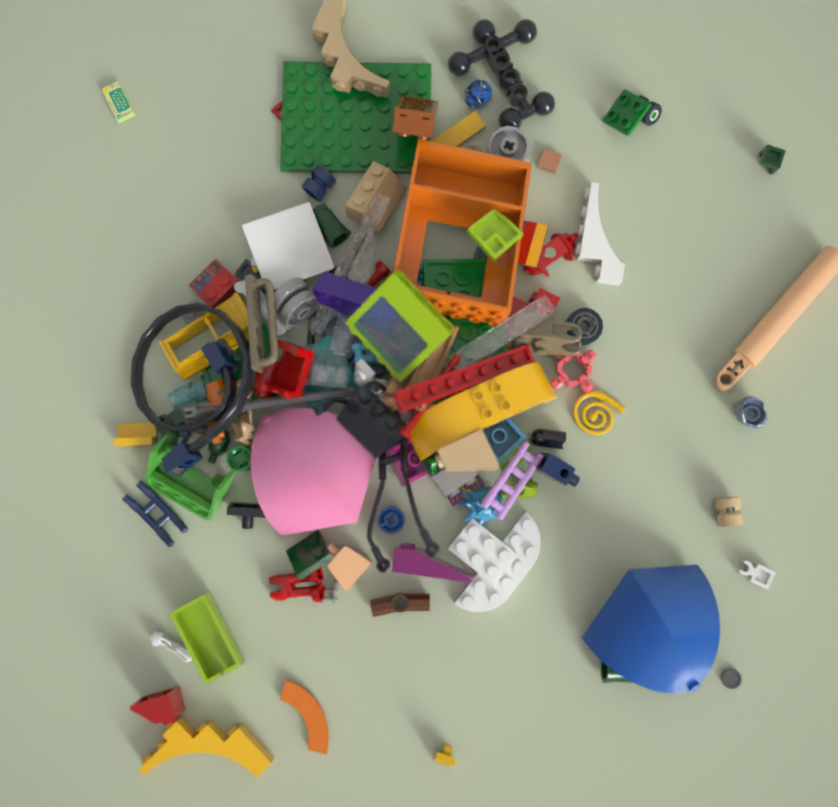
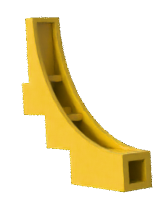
(236, 745)

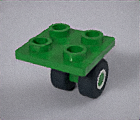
(629, 111)

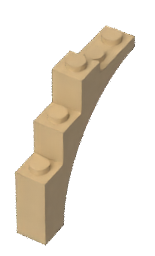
(335, 53)

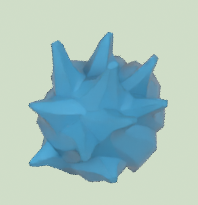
(473, 503)

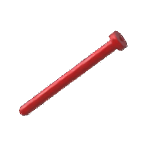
(418, 413)

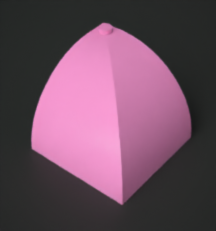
(308, 471)

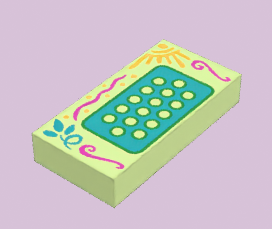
(118, 102)

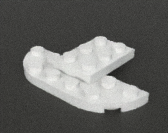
(497, 563)

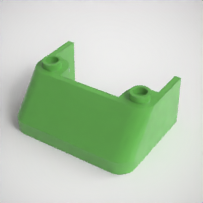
(190, 490)

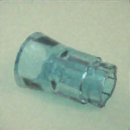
(189, 393)

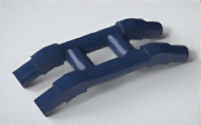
(155, 525)

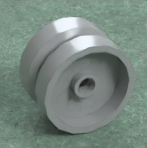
(509, 143)
(295, 302)

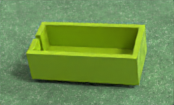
(207, 637)

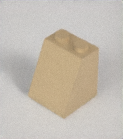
(468, 454)

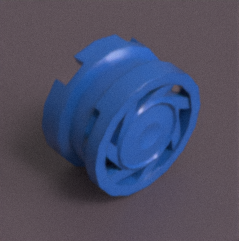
(391, 519)

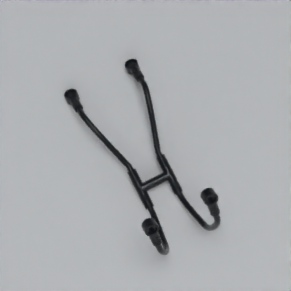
(383, 461)

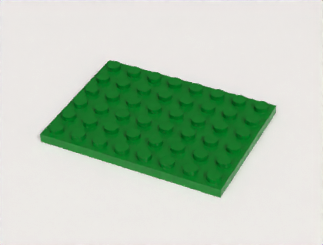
(345, 128)

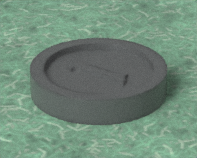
(731, 678)

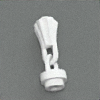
(180, 650)

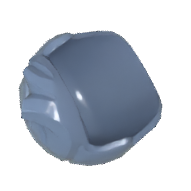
(751, 412)

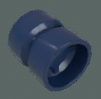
(318, 184)

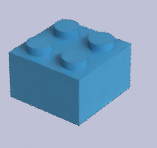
(503, 438)

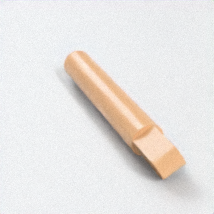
(780, 316)

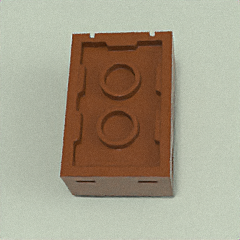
(415, 117)

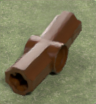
(387, 604)

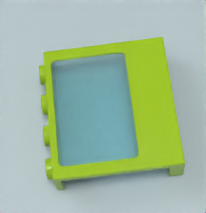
(399, 325)

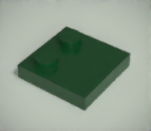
(309, 554)

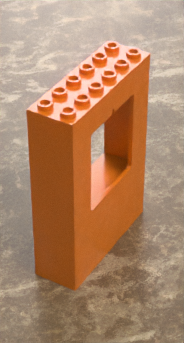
(457, 190)

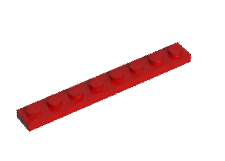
(462, 378)

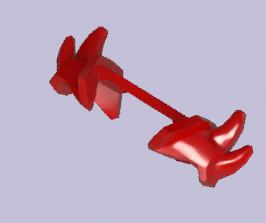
(562, 244)

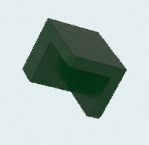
(772, 158)

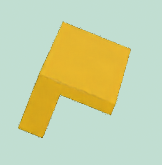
(136, 435)

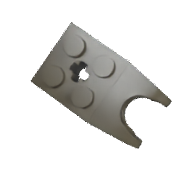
(550, 338)

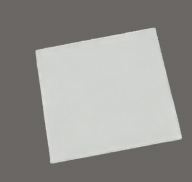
(288, 245)

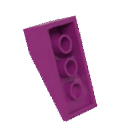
(416, 562)

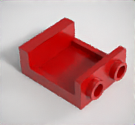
(291, 370)

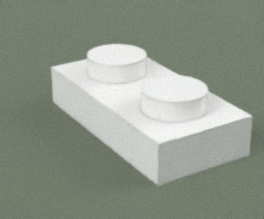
(363, 373)

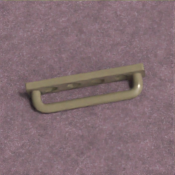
(257, 358)

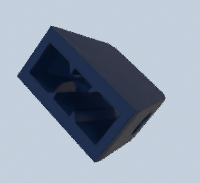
(557, 470)

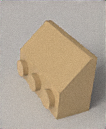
(376, 180)

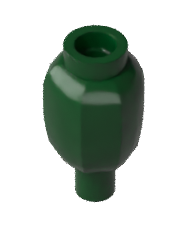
(218, 449)

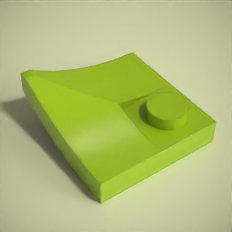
(494, 234)

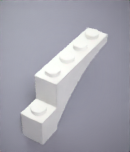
(593, 242)

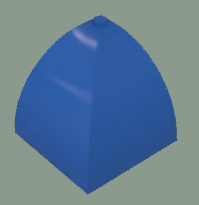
(659, 628)

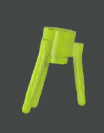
(529, 489)

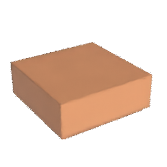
(549, 160)

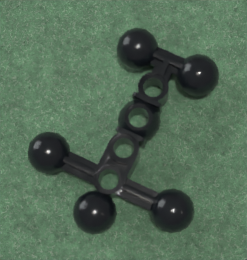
(524, 33)

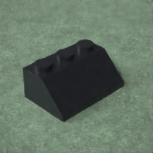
(371, 423)

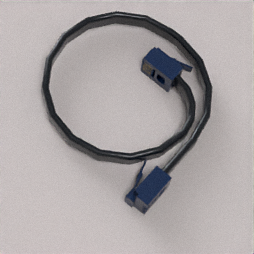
(222, 362)

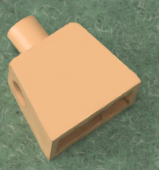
(347, 565)

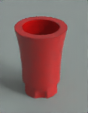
(269, 375)

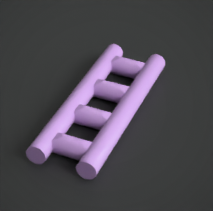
(501, 484)

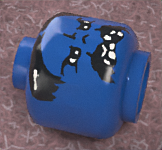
(478, 94)

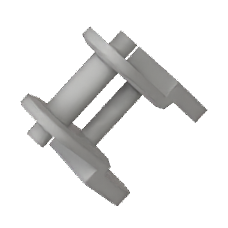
(334, 598)

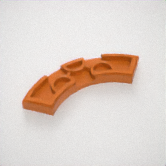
(311, 712)

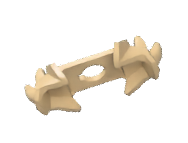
(244, 431)

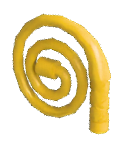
(593, 416)

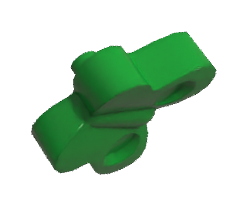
(431, 465)

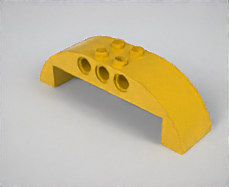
(481, 408)

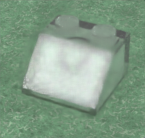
(327, 368)

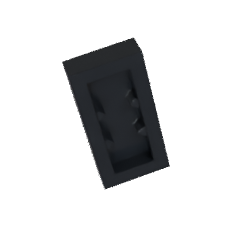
(247, 511)

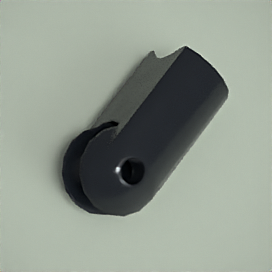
(548, 438)

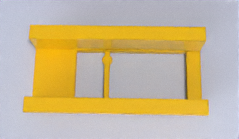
(234, 308)

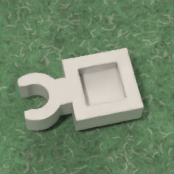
(758, 574)

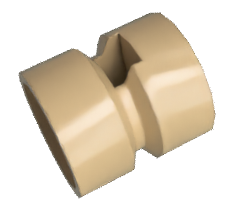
(729, 518)

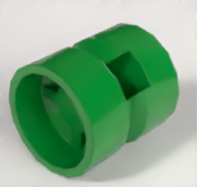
(239, 458)

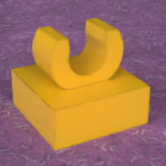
(444, 757)

